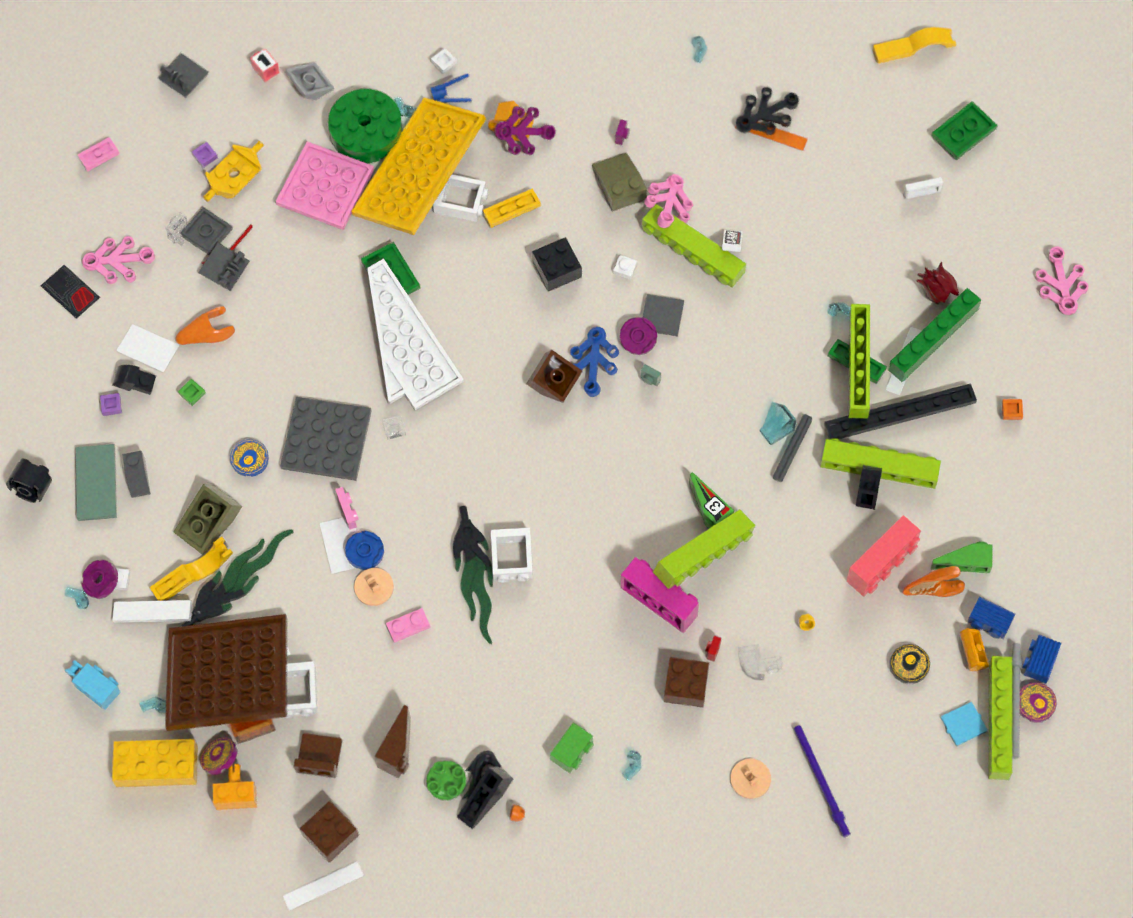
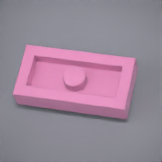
(98, 154)
(344, 500)
(408, 625)

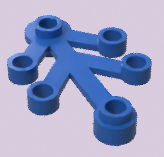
(595, 357)

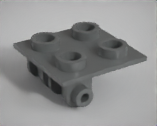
(182, 75)
(224, 266)

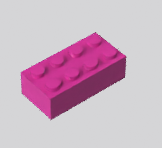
(670, 604)

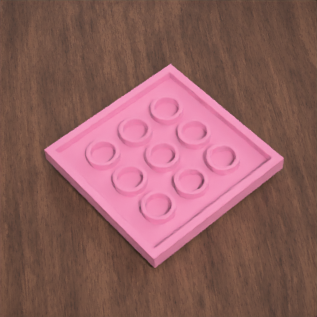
(325, 185)

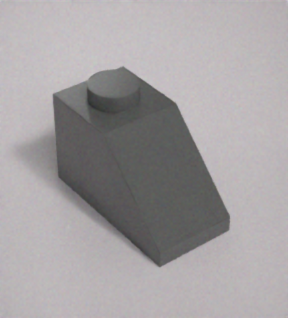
(136, 474)

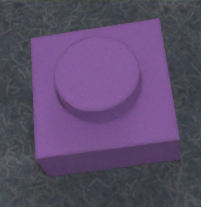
(204, 154)
(111, 404)

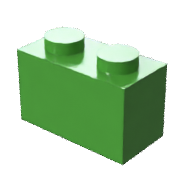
(571, 748)

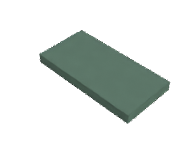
(96, 482)

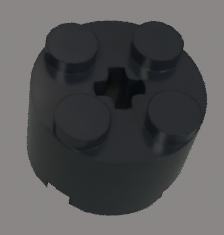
(29, 481)

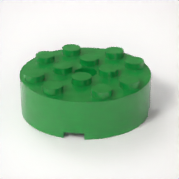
(365, 125)

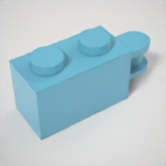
(94, 684)

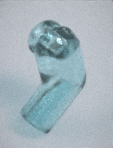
(700, 44)
(405, 110)
(838, 307)
(79, 595)
(154, 703)
(635, 765)

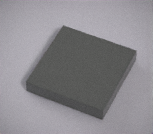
(206, 230)
(664, 313)

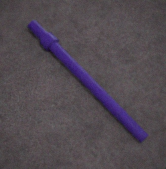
(838, 816)

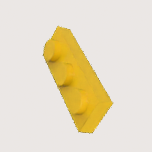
(511, 208)

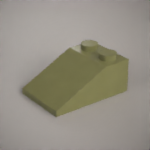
(620, 181)
(207, 517)

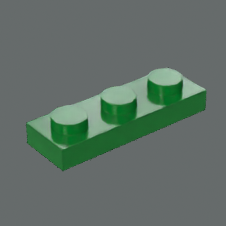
(840, 353)

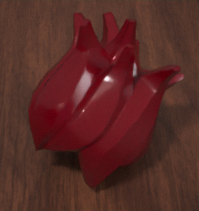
(938, 284)

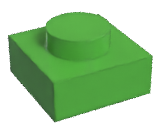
(191, 392)

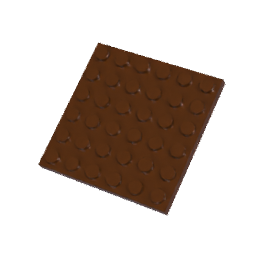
(226, 672)

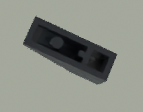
(485, 796)

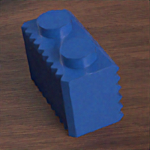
(991, 618)
(1042, 658)

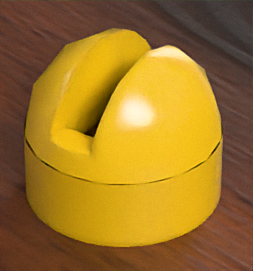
(806, 626)

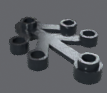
(766, 113)

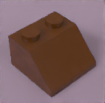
(554, 376)

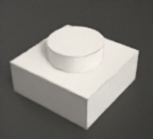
(444, 60)
(625, 267)
(123, 579)

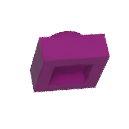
(622, 132)

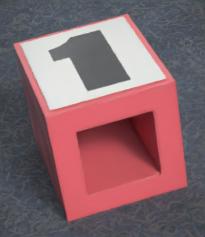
(264, 65)

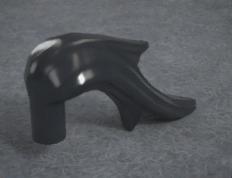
(477, 766)

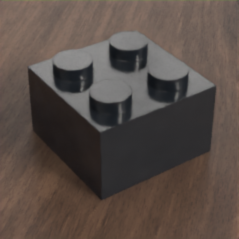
(557, 264)

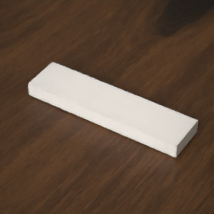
(152, 611)

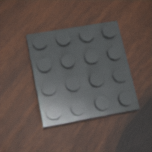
(326, 438)

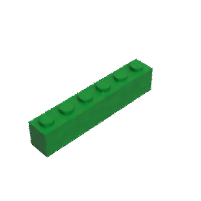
(934, 335)

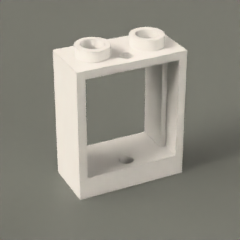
(461, 212)
(511, 536)
(298, 670)

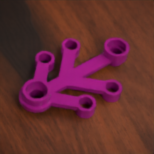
(545, 131)

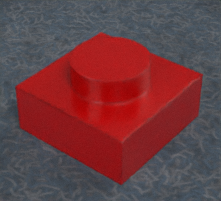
(712, 648)

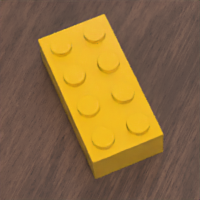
(155, 763)

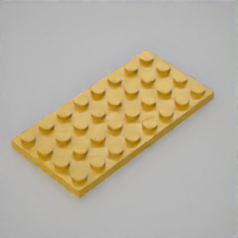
(418, 166)

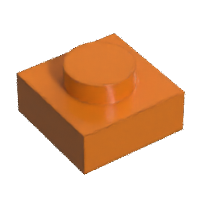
(1012, 409)

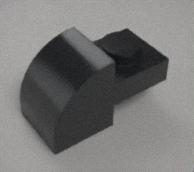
(130, 377)
(868, 487)

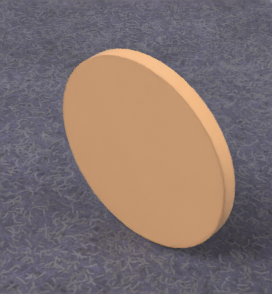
(373, 586)
(750, 778)

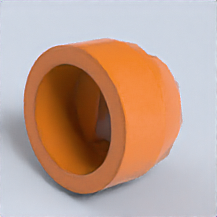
(517, 813)

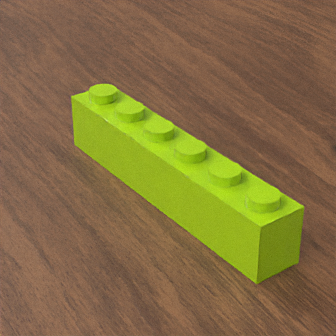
(695, 247)
(859, 361)
(895, 466)
(704, 549)
(1000, 718)

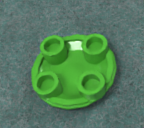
(446, 780)

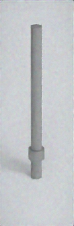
(1016, 666)

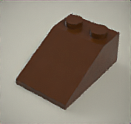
(394, 750)

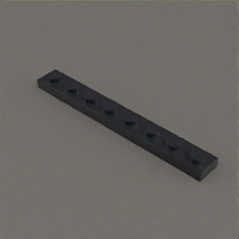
(902, 412)

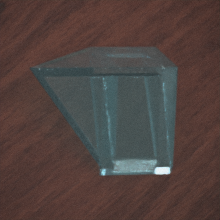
(778, 423)

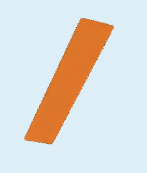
(782, 137)

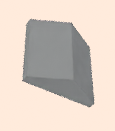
(310, 81)

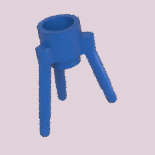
(439, 91)

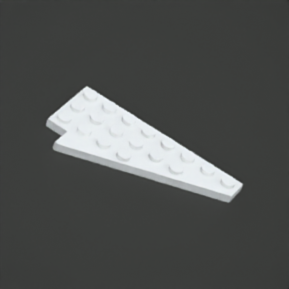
(410, 352)

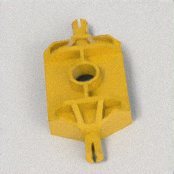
(240, 160)

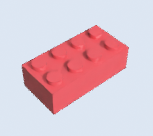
(884, 556)

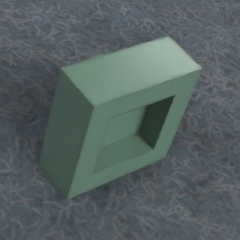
(650, 375)

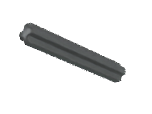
(792, 448)

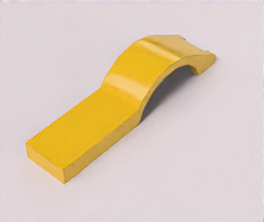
(910, 45)
(189, 573)

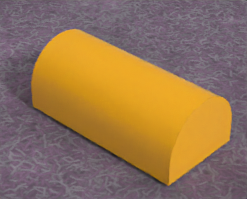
(974, 649)

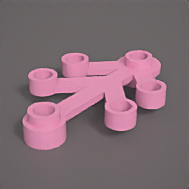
(675, 185)
(115, 259)
(1062, 284)

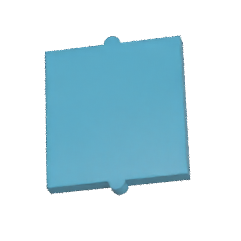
(964, 723)

